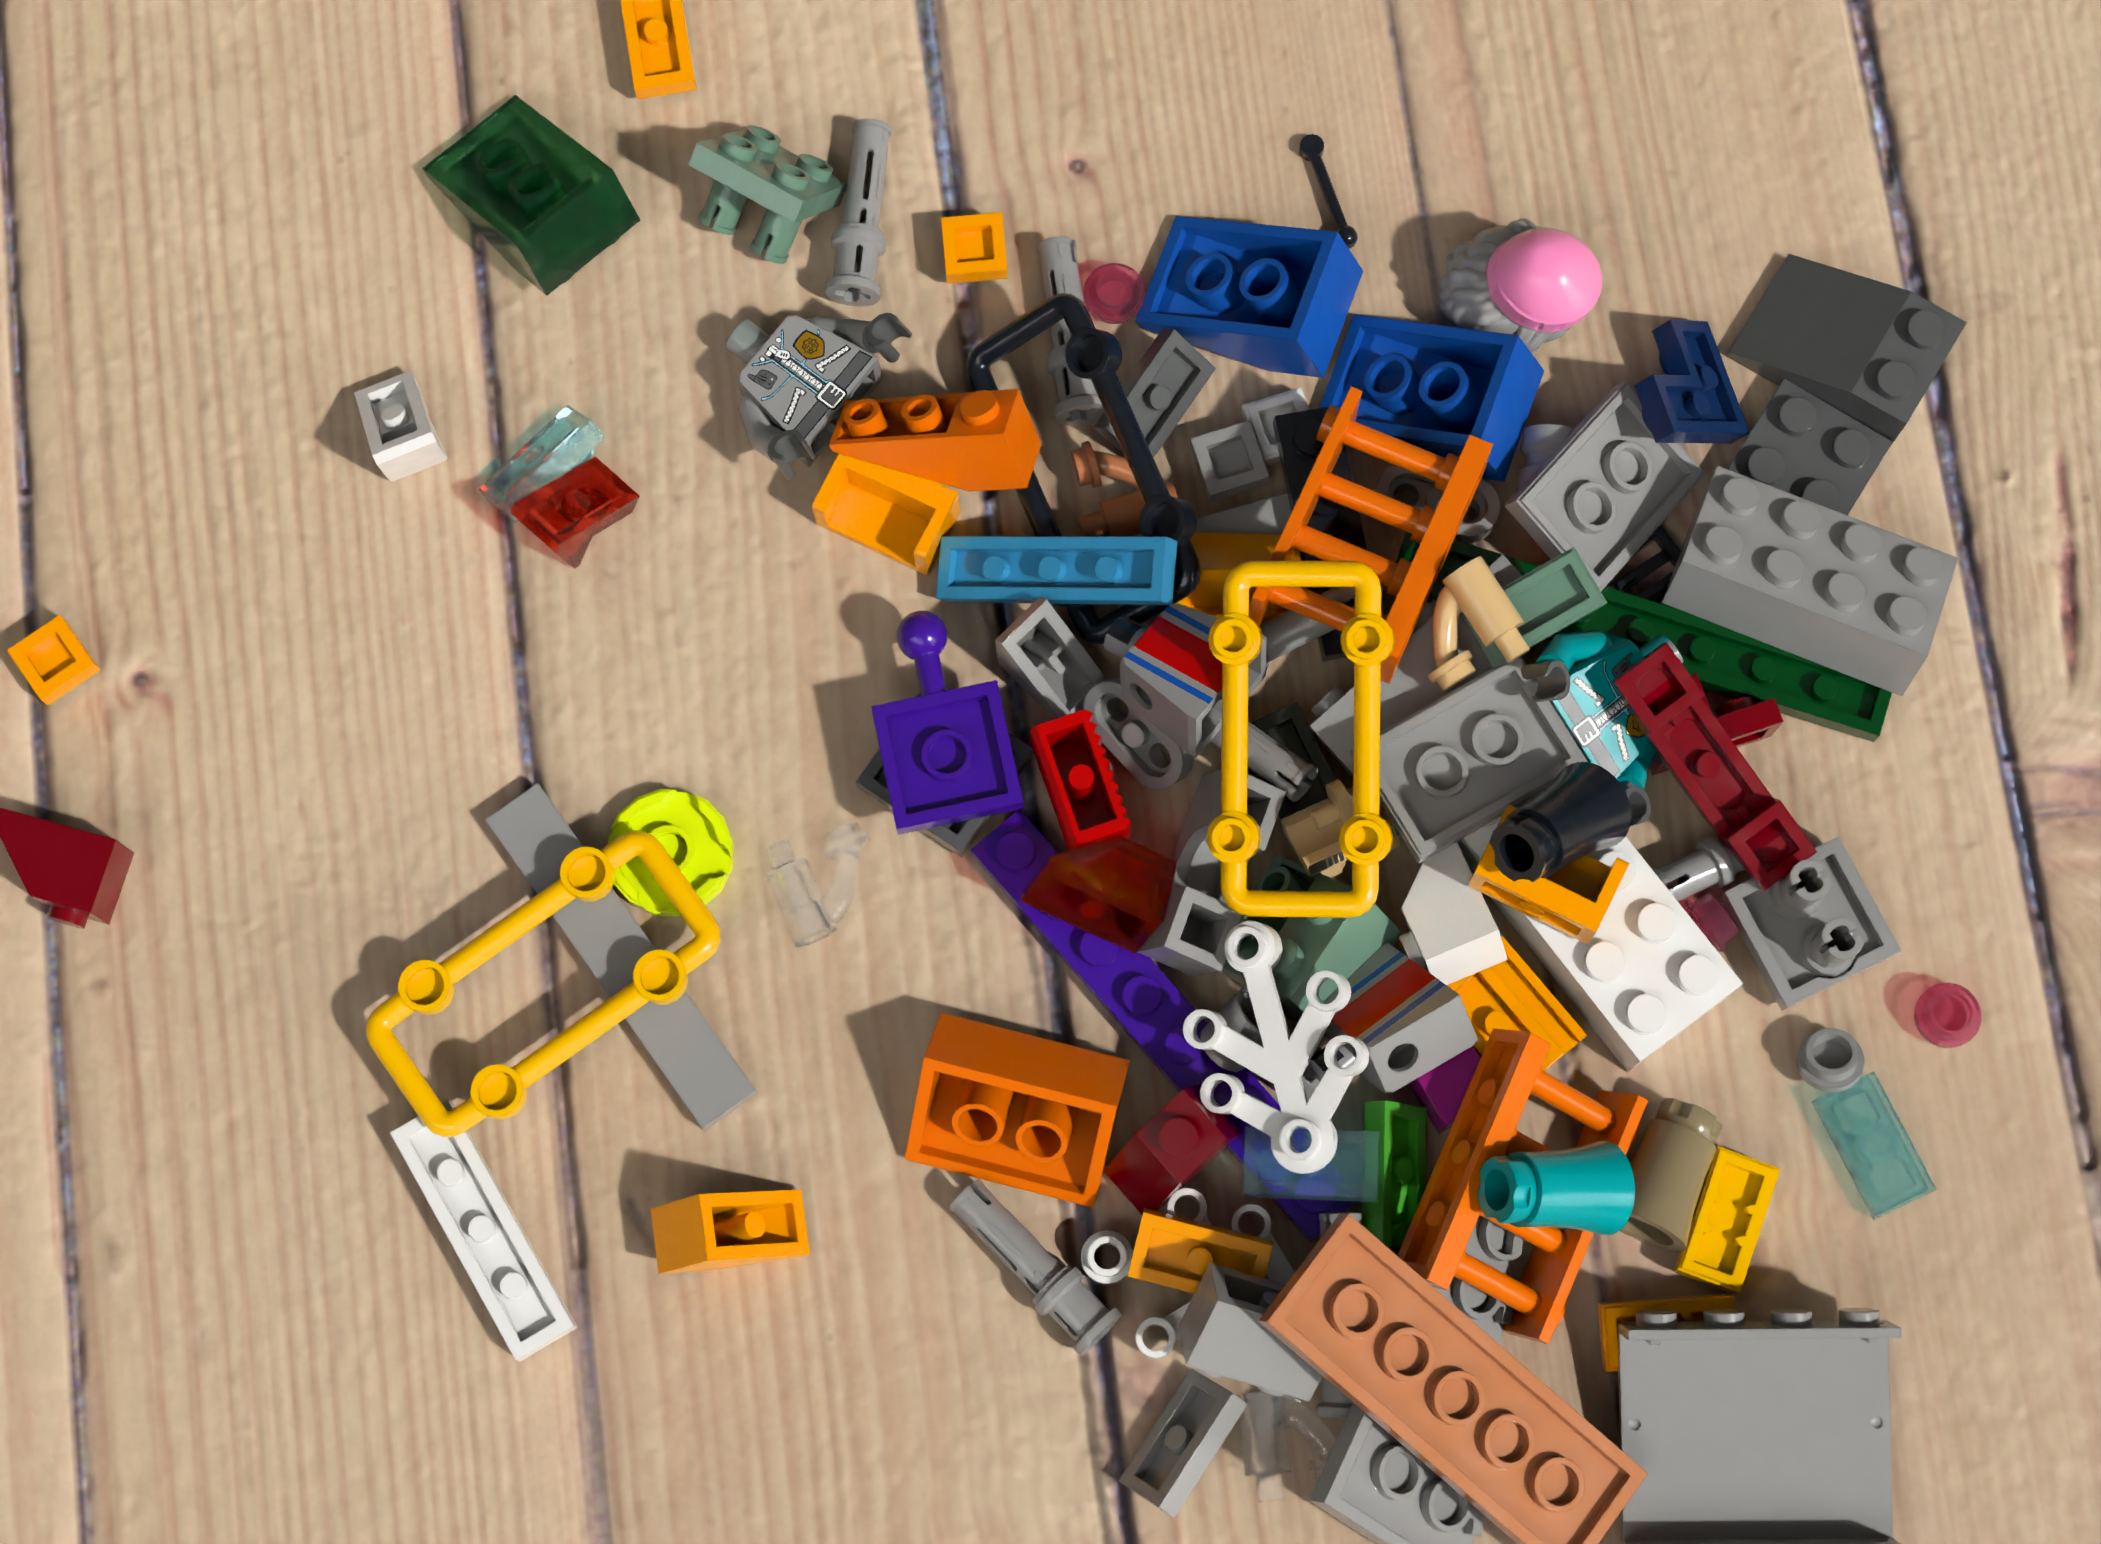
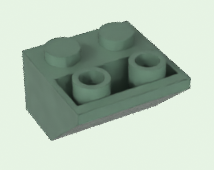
(1313, 943)

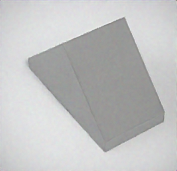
(1047, 660)

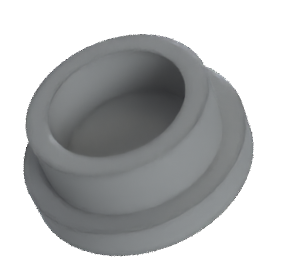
(1830, 1060)

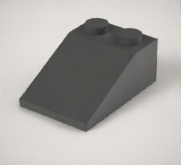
(1848, 342)

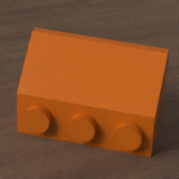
(1016, 1109)

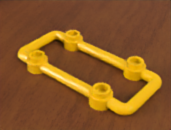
(1235, 834)
(430, 985)

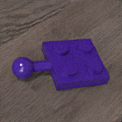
(947, 749)

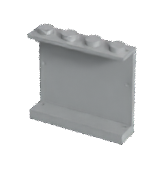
(1757, 1427)

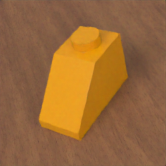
(729, 1230)

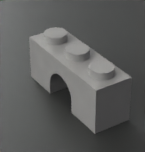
(1196, 913)

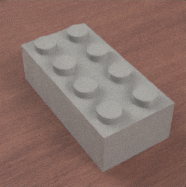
(1811, 581)

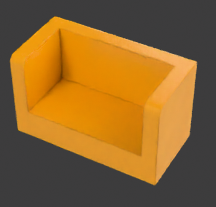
(887, 511)
(1567, 900)

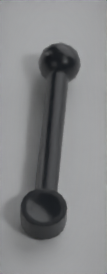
(1312, 150)

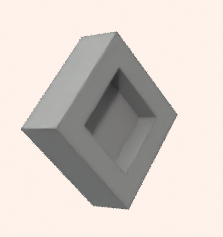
(1229, 461)

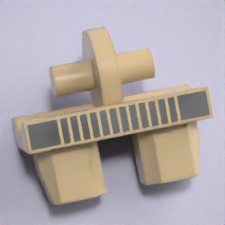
(1317, 829)

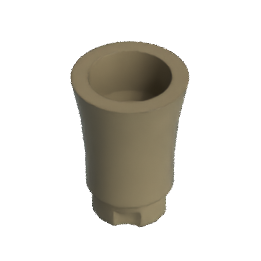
(1671, 1173)

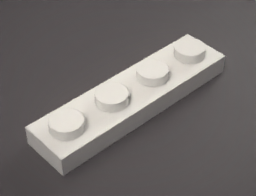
(486, 1237)

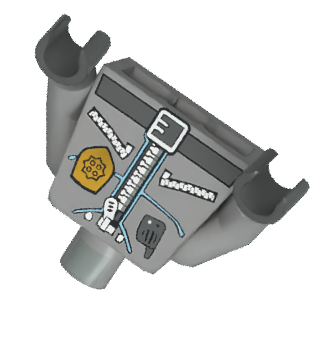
(803, 378)

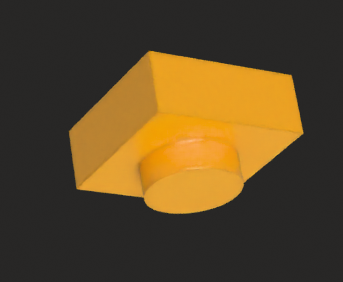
(974, 248)
(53, 660)

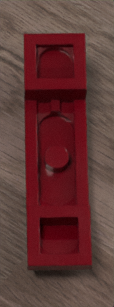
(1711, 767)

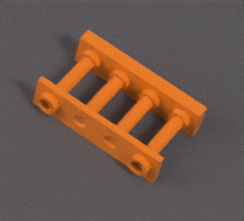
(1429, 527)
(1486, 1129)

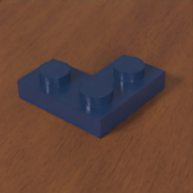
(1696, 394)

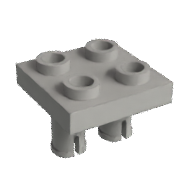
(1811, 925)

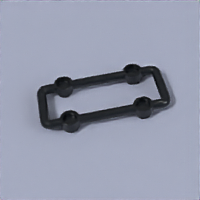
(1096, 357)

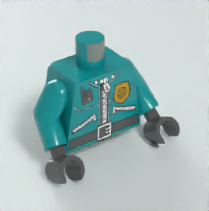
(1577, 680)

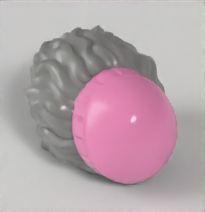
(1520, 282)

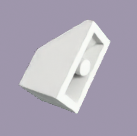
(1449, 920)

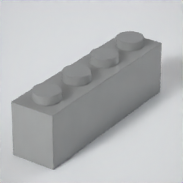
(1410, 685)

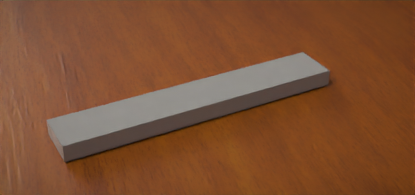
(611, 946)

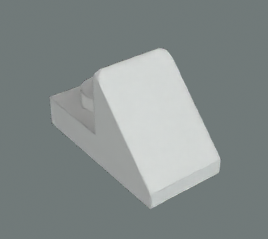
(399, 427)

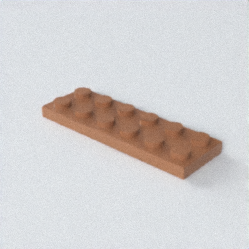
(1450, 1392)

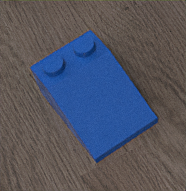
(1253, 292)
(1438, 385)

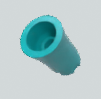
(1562, 1188)

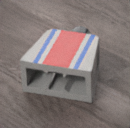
(1174, 675)
(1402, 1018)

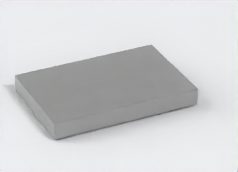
(1605, 487)
(1470, 758)

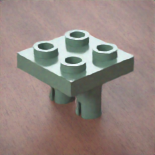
(755, 167)

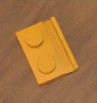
(1517, 1000)

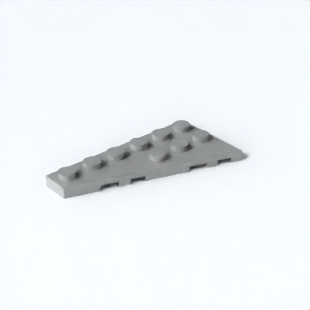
(1375, 1479)

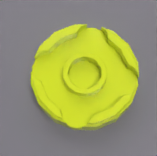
(692, 836)

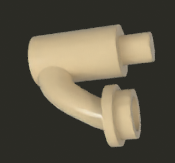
(1488, 610)

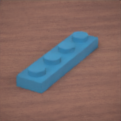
(1057, 569)

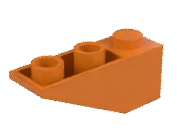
(952, 439)

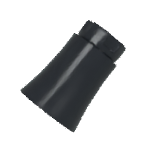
(1567, 820)

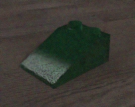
(534, 193)

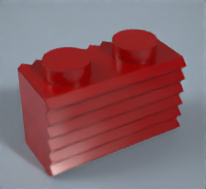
(1079, 780)

